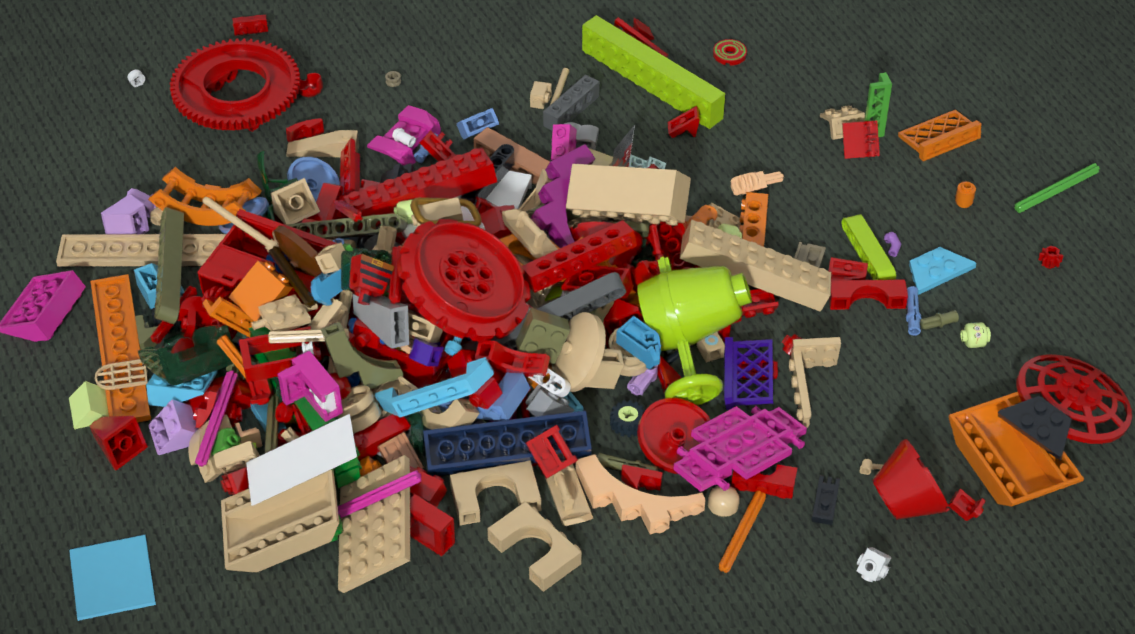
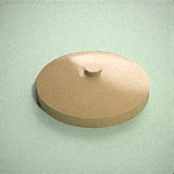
(581, 351)

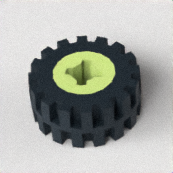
(626, 417)

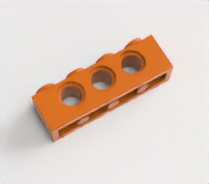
(754, 217)

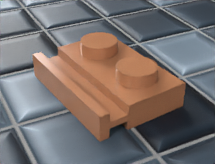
(398, 447)

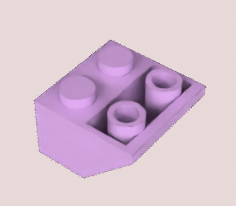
(125, 217)
(173, 427)

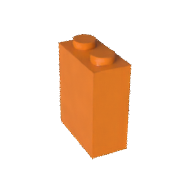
(259, 288)

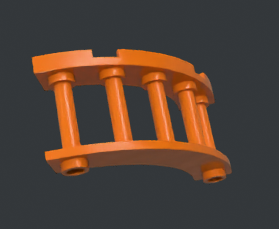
(230, 198)

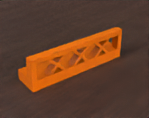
(229, 315)

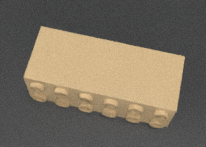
(628, 194)

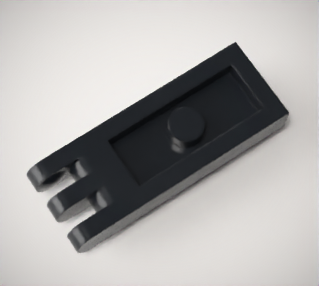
(825, 501)

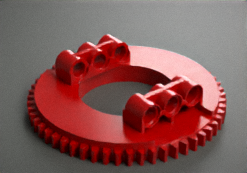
(219, 64)

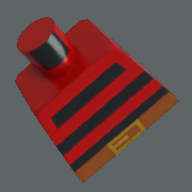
(369, 277)

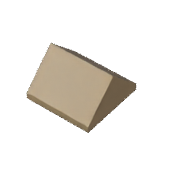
(294, 202)

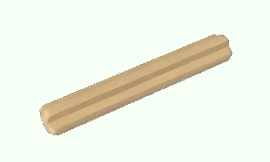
(298, 336)

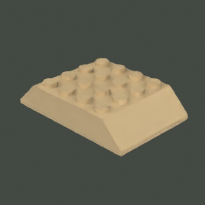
(280, 525)

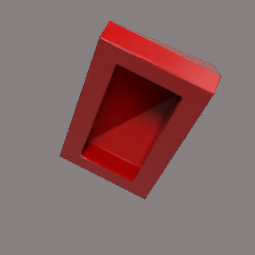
(666, 374)

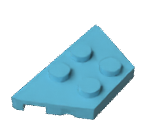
(937, 268)

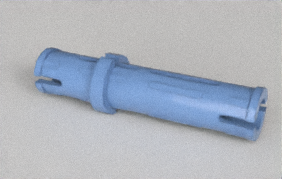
(913, 316)

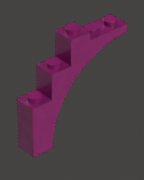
(554, 194)

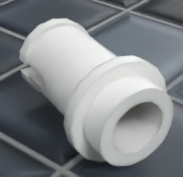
(402, 136)

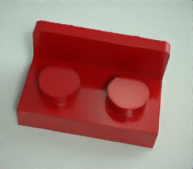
(250, 25)

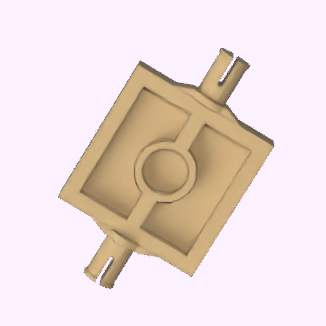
(283, 314)

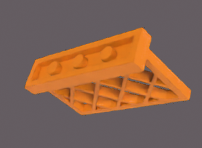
(942, 141)

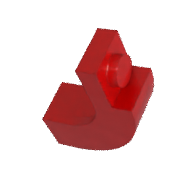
(512, 361)

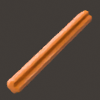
(742, 531)

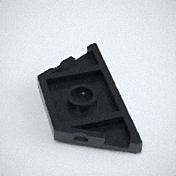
(1040, 423)

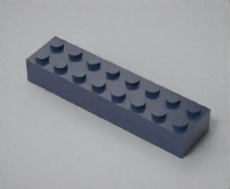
(501, 442)

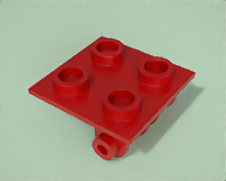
(860, 139)

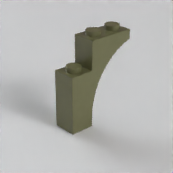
(350, 360)

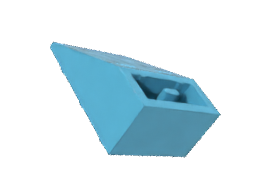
(161, 394)

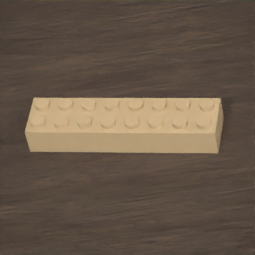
(760, 265)

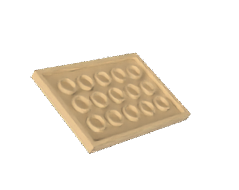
(377, 535)

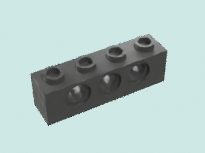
(571, 102)

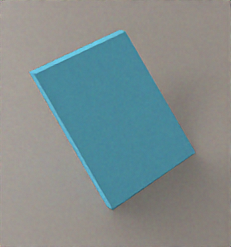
(111, 577)

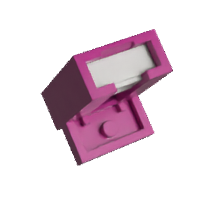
(310, 380)

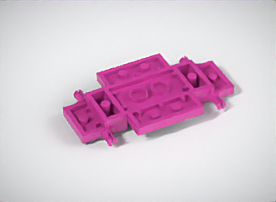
(739, 444)

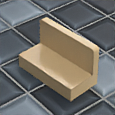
(328, 315)

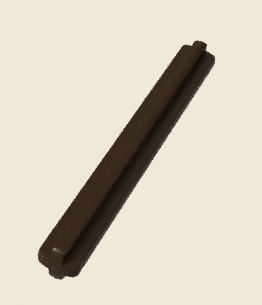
(293, 278)

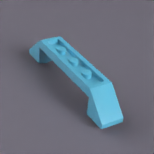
(476, 375)

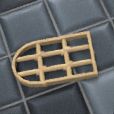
(129, 378)

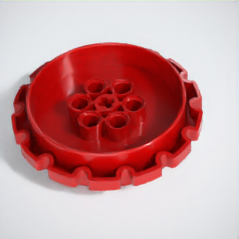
(463, 280)

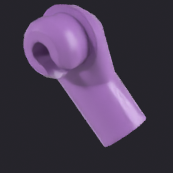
(892, 238)

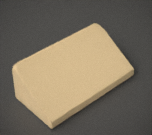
(235, 457)

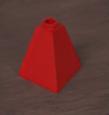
(118, 438)

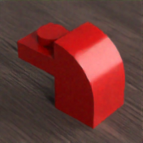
(192, 313)

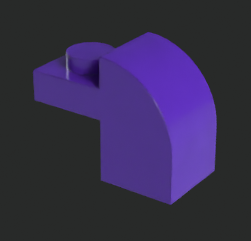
(425, 352)

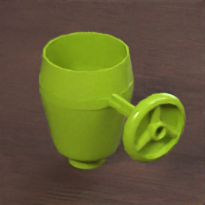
(686, 309)

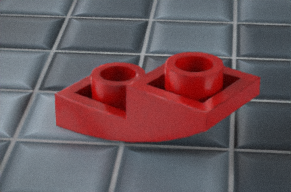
(204, 410)

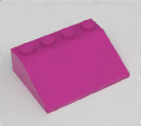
(42, 306)

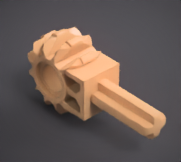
(754, 181)

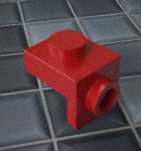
(261, 391)
(965, 505)

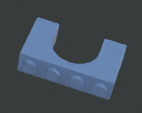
(514, 389)

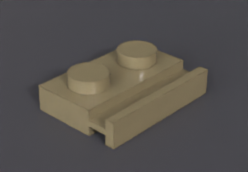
(810, 253)

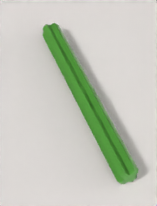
(1056, 188)

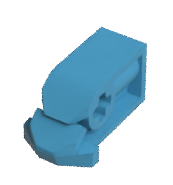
(326, 287)
(640, 341)

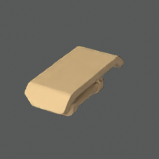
(528, 232)
(569, 496)

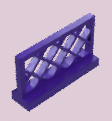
(732, 376)

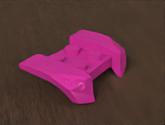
(415, 123)

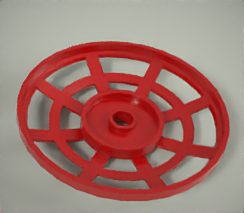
(1079, 394)

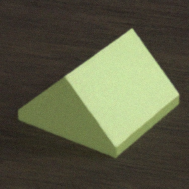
(88, 404)

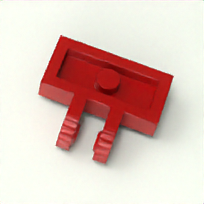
(436, 147)

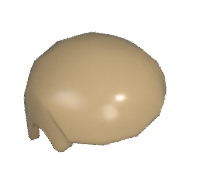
(723, 502)

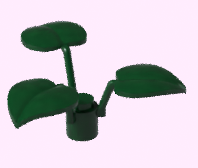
(264, 179)

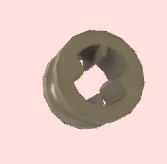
(393, 78)

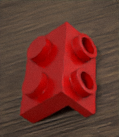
(761, 302)

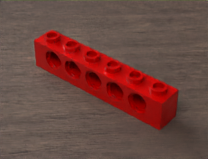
(579, 256)

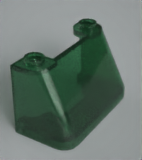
(190, 363)

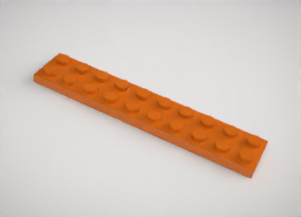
(119, 343)

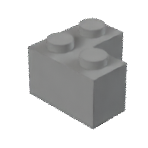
(544, 403)

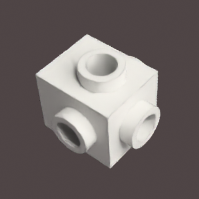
(873, 564)

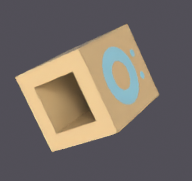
(711, 347)

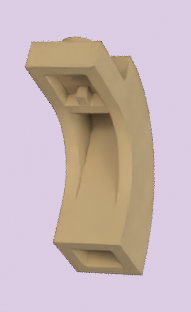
(459, 413)
(209, 471)

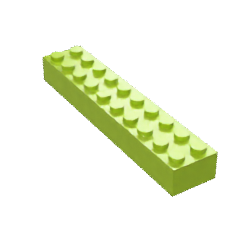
(652, 71)

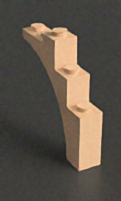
(630, 503)

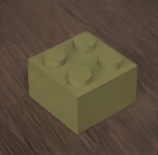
(543, 334)

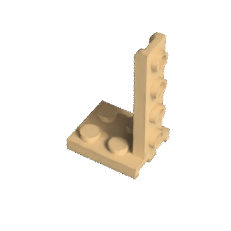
(808, 354)

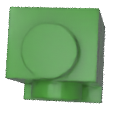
(225, 439)

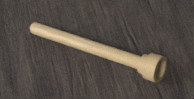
(239, 223)

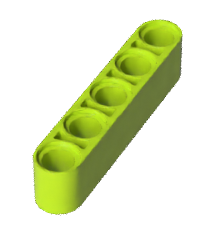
(868, 248)

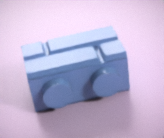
(477, 123)

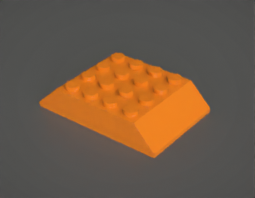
(1004, 458)

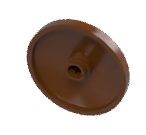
(297, 251)

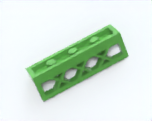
(881, 102)

